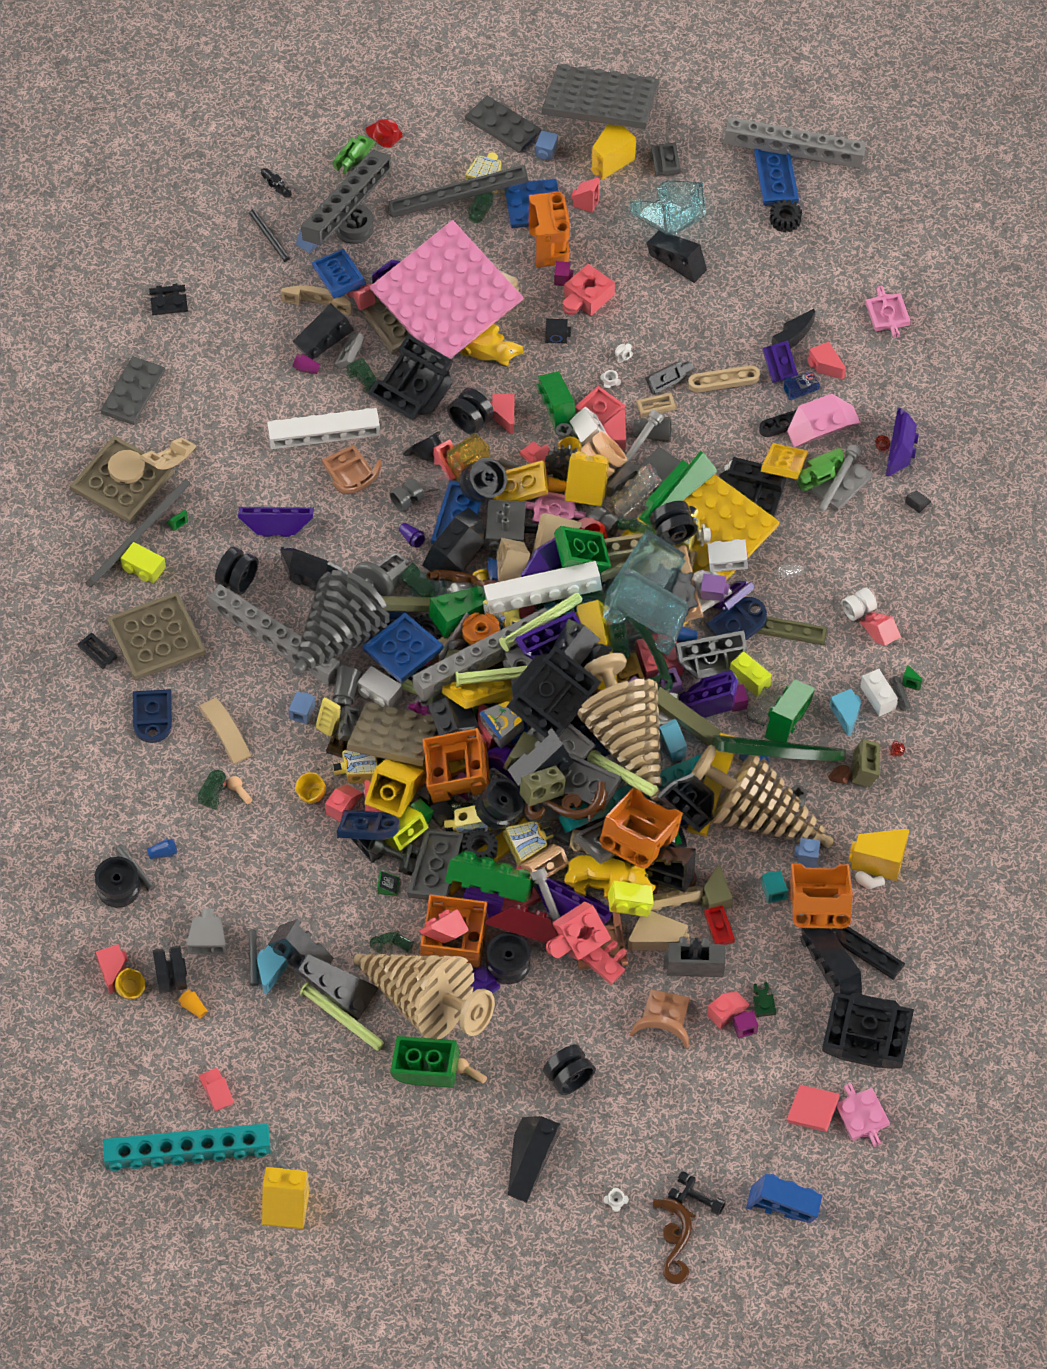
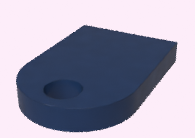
(740, 618)
(152, 712)
(367, 825)

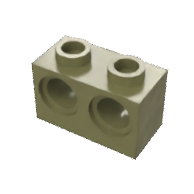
(866, 763)
(542, 785)

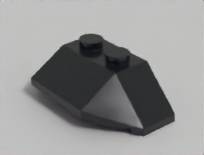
(457, 543)
(306, 568)
(450, 716)
(691, 798)

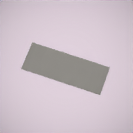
(457, 634)

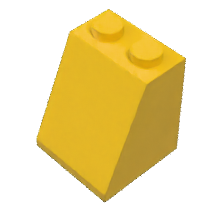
(612, 150)
(587, 479)
(393, 786)
(879, 853)
(284, 1197)

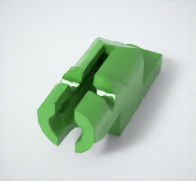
(353, 153)
(820, 469)

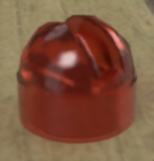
(884, 440)
(897, 749)

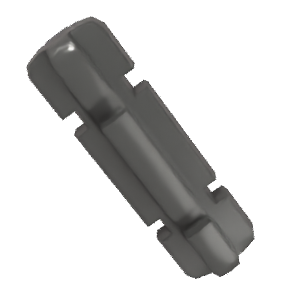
(899, 690)

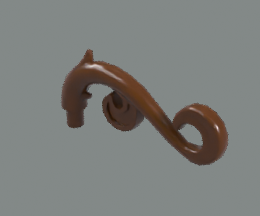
(448, 575)
(569, 800)
(681, 1240)

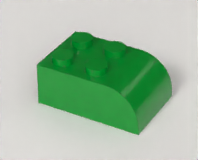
(581, 547)
(425, 1061)

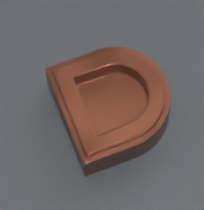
(840, 774)

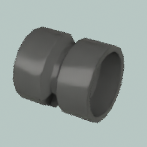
(404, 496)
(610, 521)

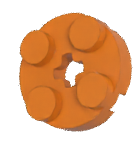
(475, 621)

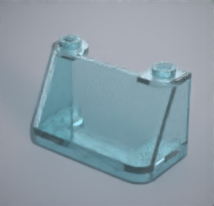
(676, 209)
(652, 559)
(649, 605)

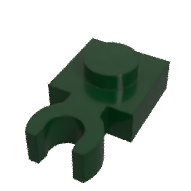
(763, 1003)

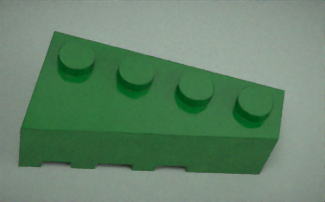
(449, 609)
(490, 876)

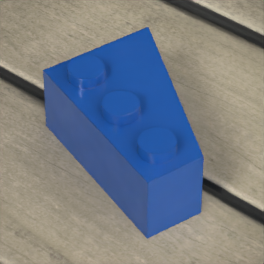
(784, 1197)

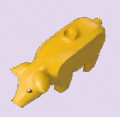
(492, 347)
(587, 872)

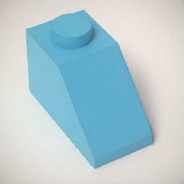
(846, 709)
(673, 740)
(270, 967)

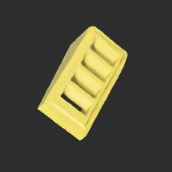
(328, 717)

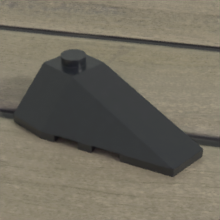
(530, 1152)

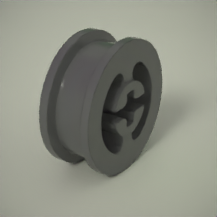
(363, 219)

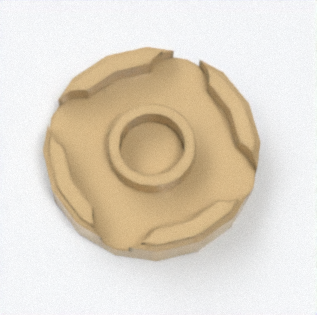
(126, 466)

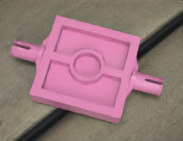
(887, 312)
(556, 505)
(862, 1114)

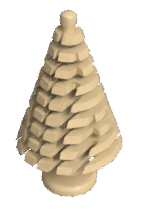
(625, 718)
(755, 797)
(431, 991)

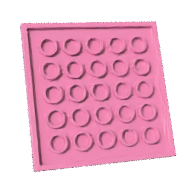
(446, 291)

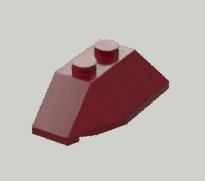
(524, 923)

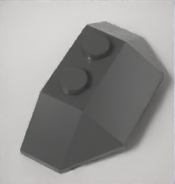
(710, 654)

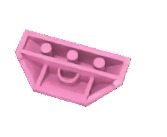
(821, 419)

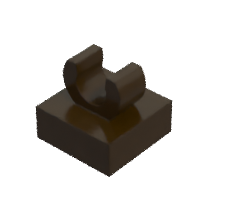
(336, 746)

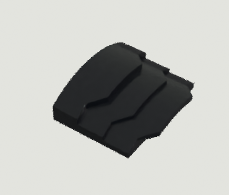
(415, 380)
(758, 486)
(551, 692)
(867, 1030)

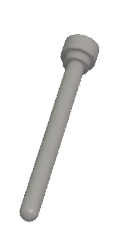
(654, 419)
(851, 454)
(540, 878)

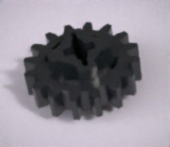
(559, 465)

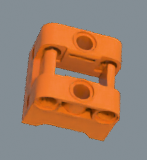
(553, 228)
(452, 748)
(639, 829)
(815, 896)
(473, 918)

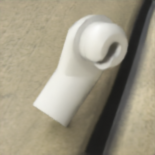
(867, 881)

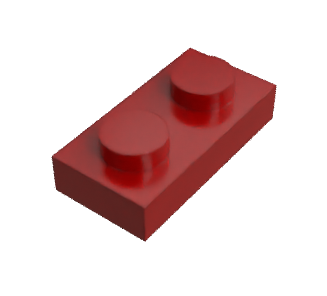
(719, 925)

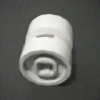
(858, 604)

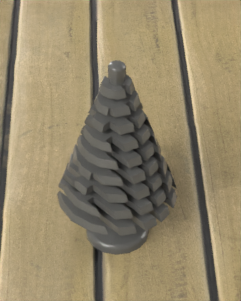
(343, 614)

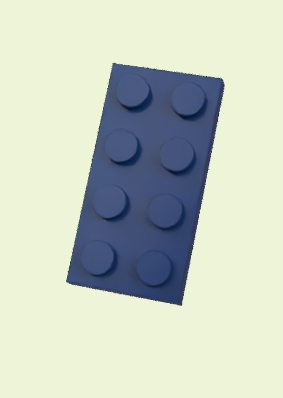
(775, 177)
(338, 273)
(453, 504)

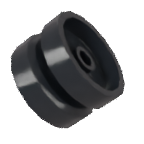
(470, 411)
(483, 480)
(673, 522)
(236, 570)
(499, 804)
(117, 882)
(508, 958)
(170, 969)
(569, 1069)

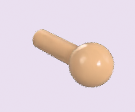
(235, 784)
(463, 1067)

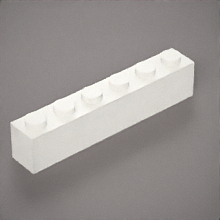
(323, 428)
(542, 587)

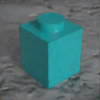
(774, 886)

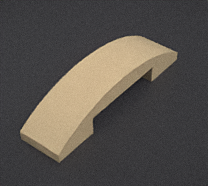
(315, 294)
(170, 457)
(226, 730)

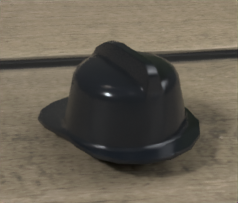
(425, 448)

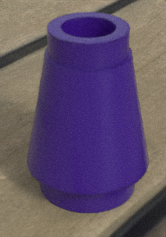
(412, 535)

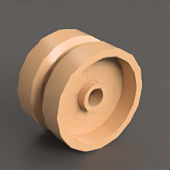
(607, 447)

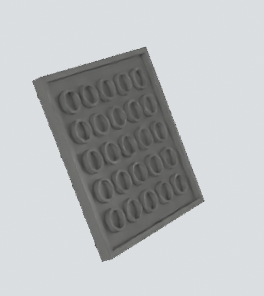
(600, 96)

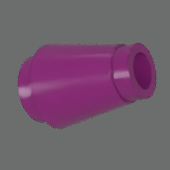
(305, 364)

